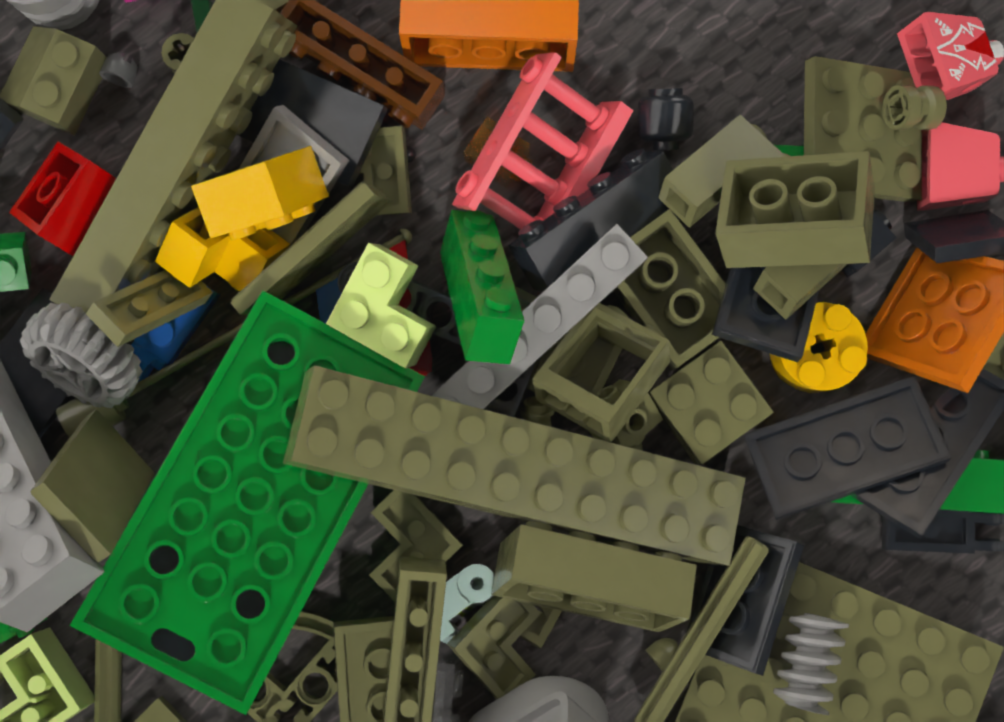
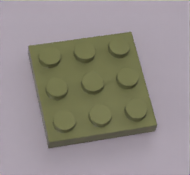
(847, 116)

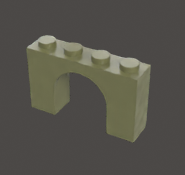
(697, 187)

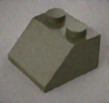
(54, 78)

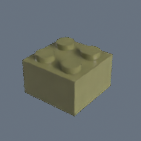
(709, 403)

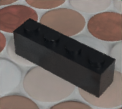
(579, 222)

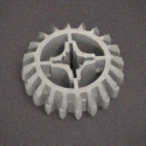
(80, 356)

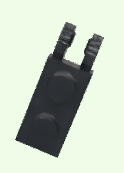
(948, 532)

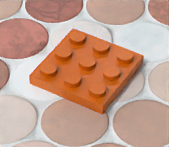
(941, 319)

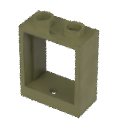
(579, 404)

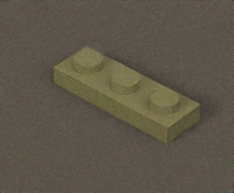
(145, 306)

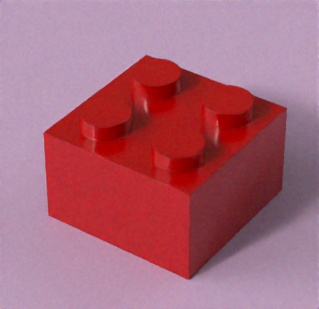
(63, 198)

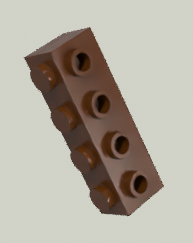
(364, 63)

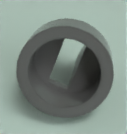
(116, 67)

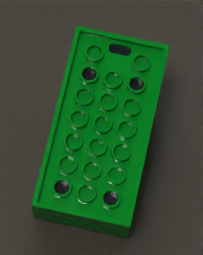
(228, 529)

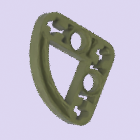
(279, 696)

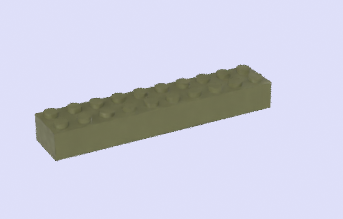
(512, 467)

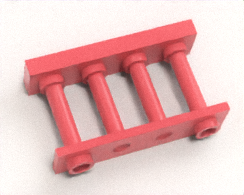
(582, 158)

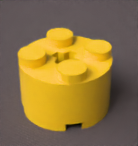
(843, 354)

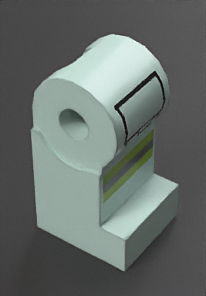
(462, 594)

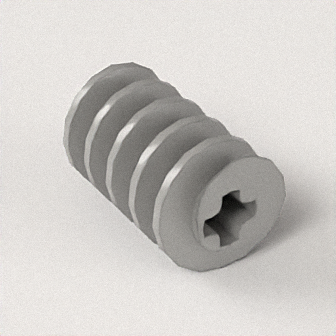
(810, 662)

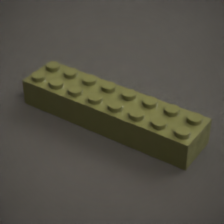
(179, 147)

